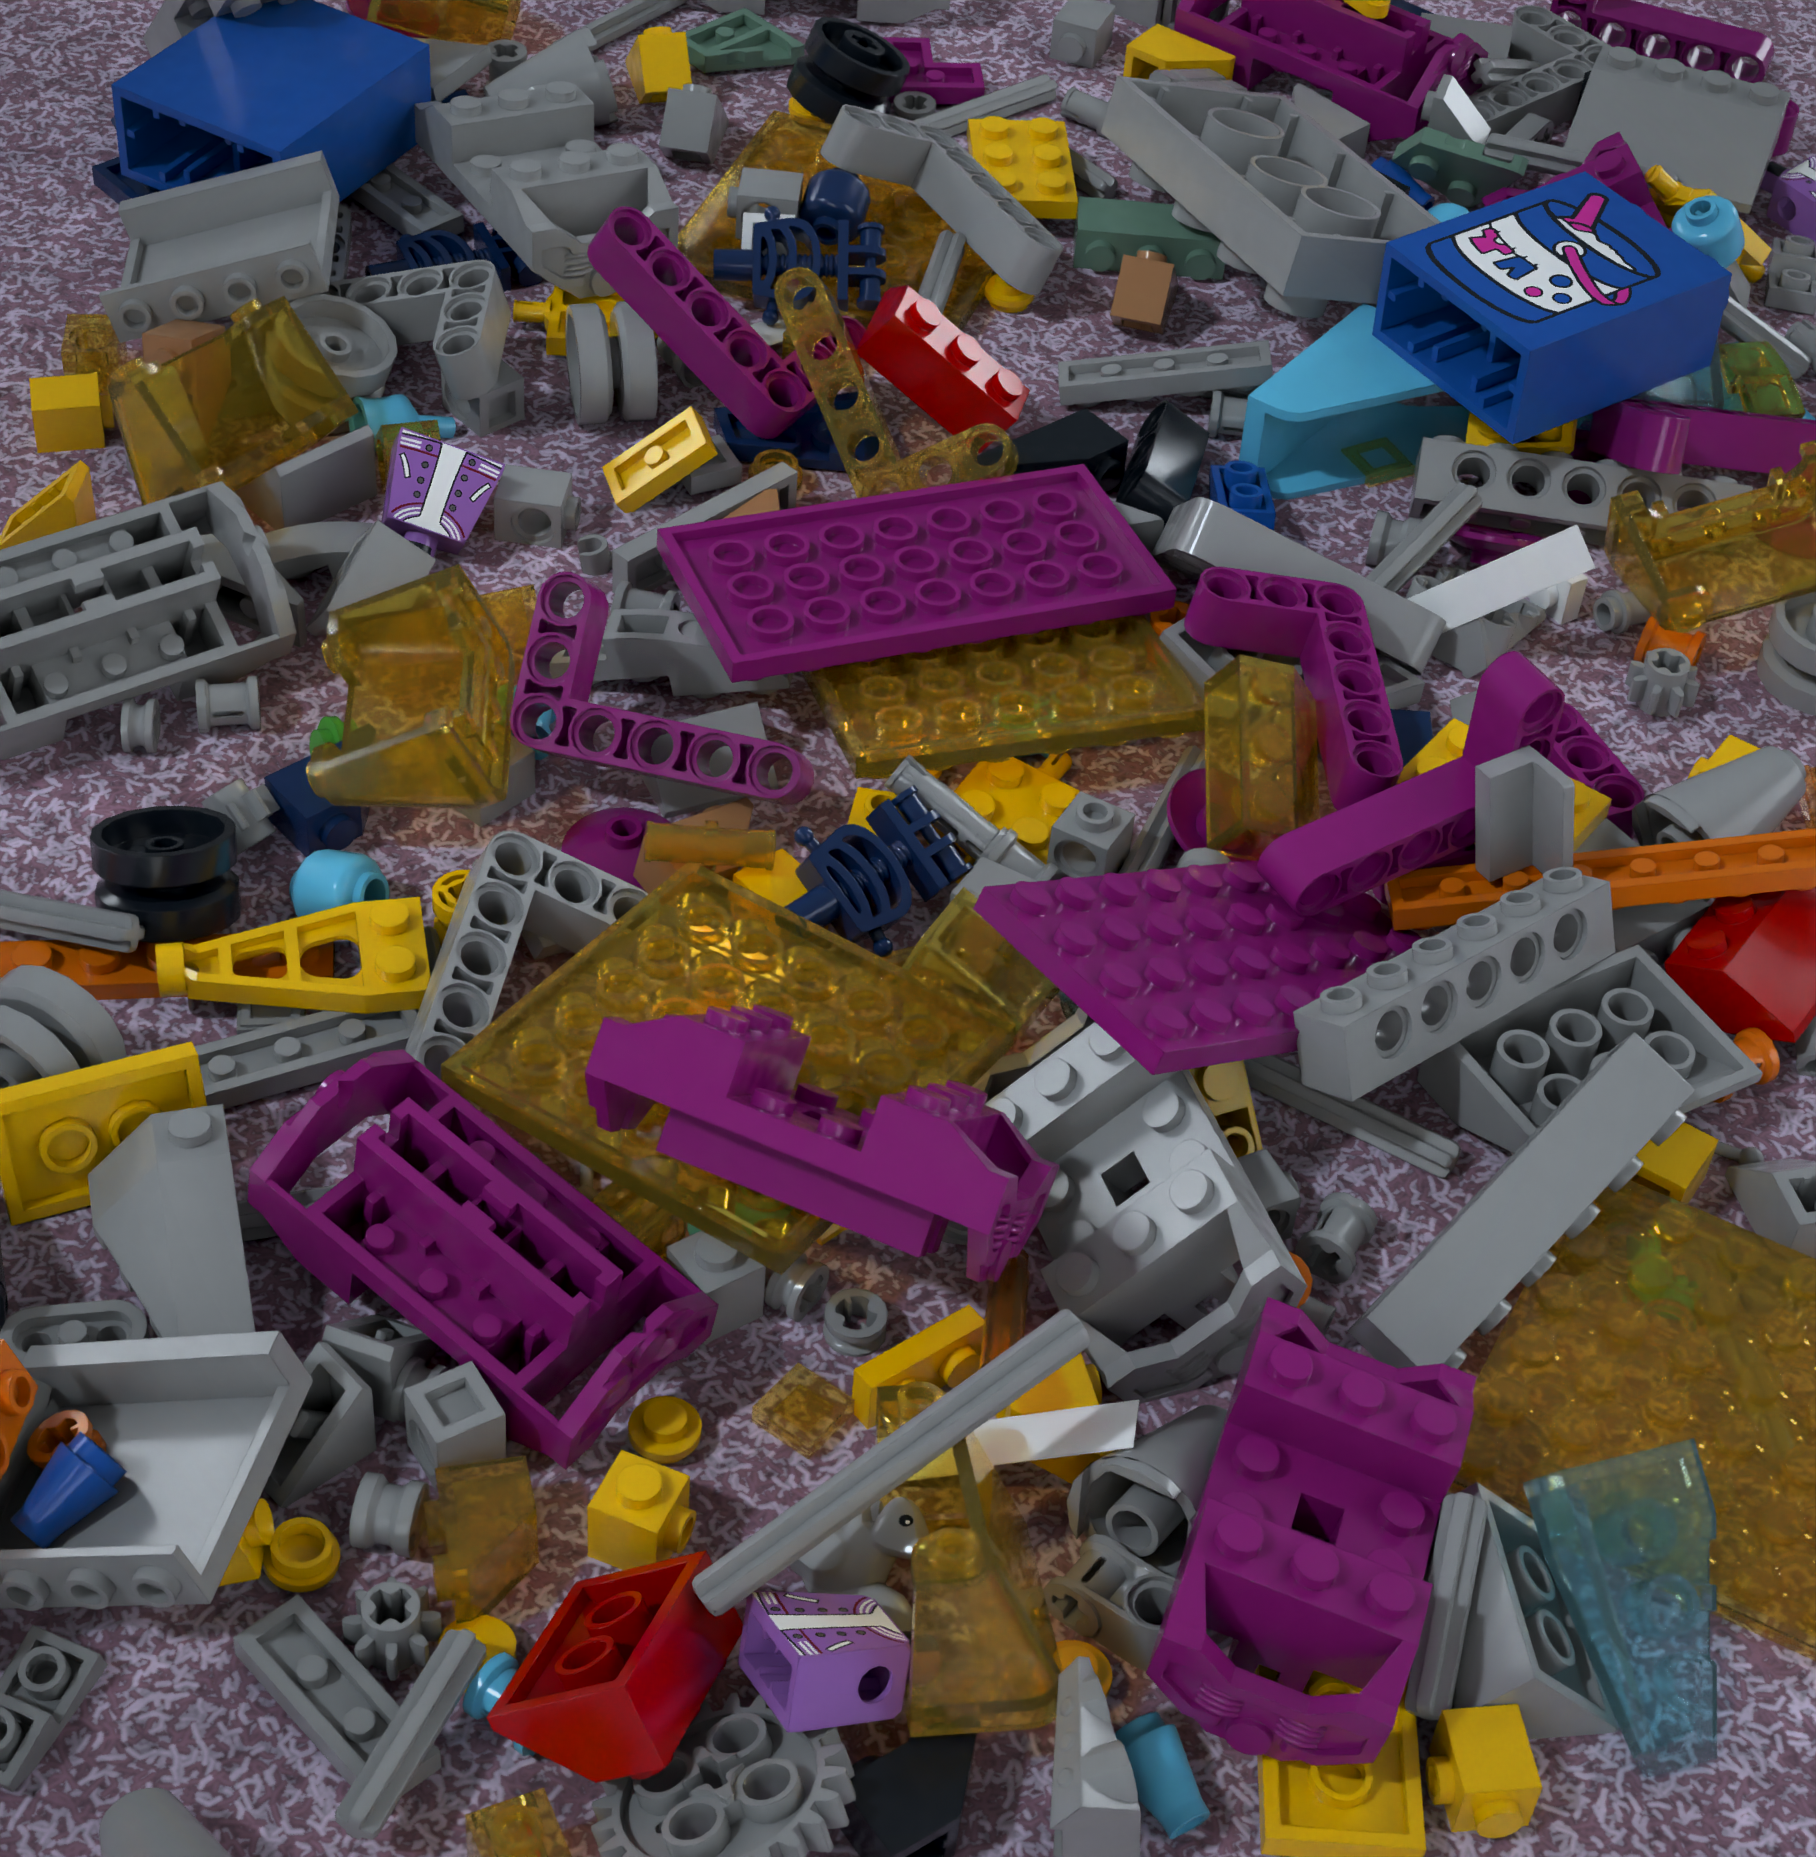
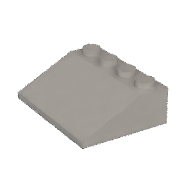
(1684, 119)
(1531, 1059)

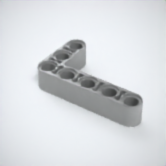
(1549, 89)
(951, 185)
(447, 303)
(1212, 535)
(508, 889)

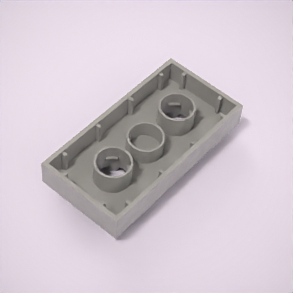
(1266, 185)

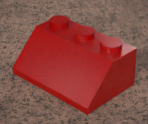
(939, 365)
(1753, 963)
(619, 1672)

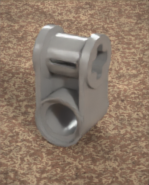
(1113, 1599)

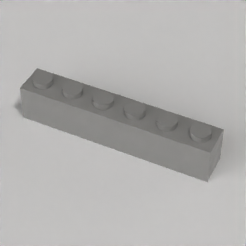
(1525, 1209)

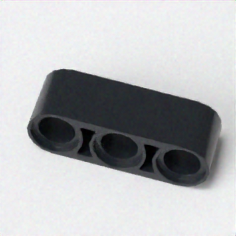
(1163, 462)

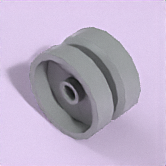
(352, 341)
(607, 362)
(1789, 654)
(51, 1027)

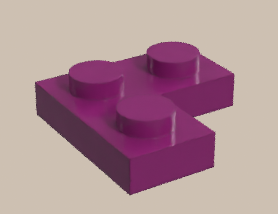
(943, 81)

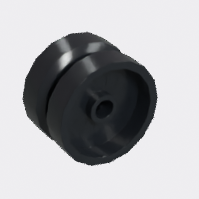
(847, 68)
(168, 870)

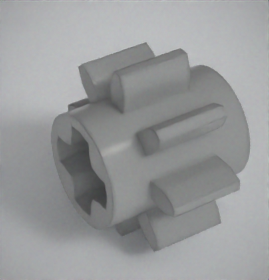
(1662, 682)
(247, 809)
(392, 1627)

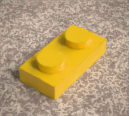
(659, 460)
(937, 1355)

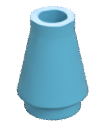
(1163, 1774)

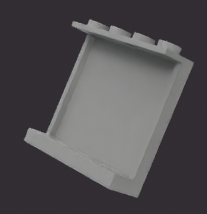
(224, 243)
(198, 1441)

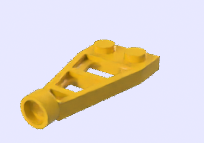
(390, 953)

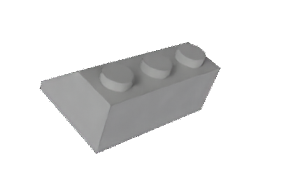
(1522, 1637)

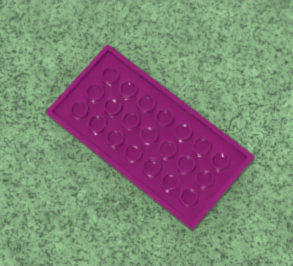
(911, 571)
(1190, 957)

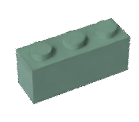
(1119, 227)

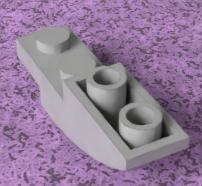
(665, 643)

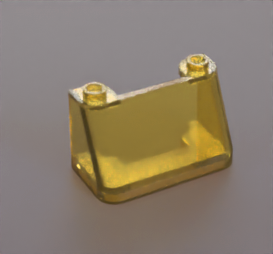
(227, 405)
(1720, 553)
(423, 699)
(979, 1608)

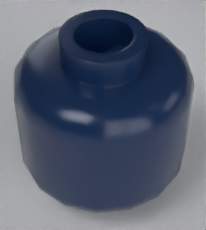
(834, 197)

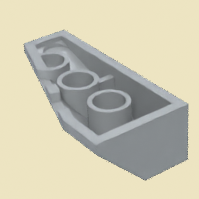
(174, 1223)

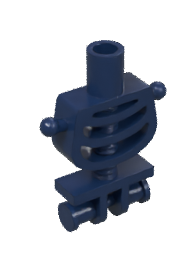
(445, 247)
(752, 264)
(863, 877)

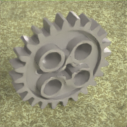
(732, 1792)

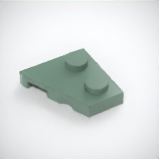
(739, 43)
(1456, 166)

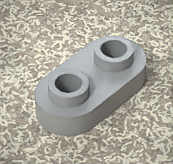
(73, 1324)

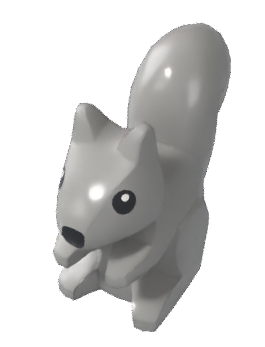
(862, 1555)

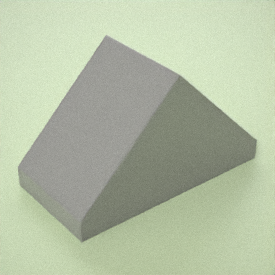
(377, 1352)
(329, 1431)

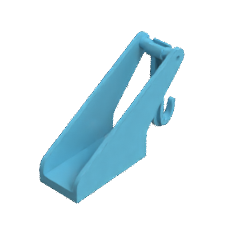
(1335, 398)

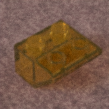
(980, 965)

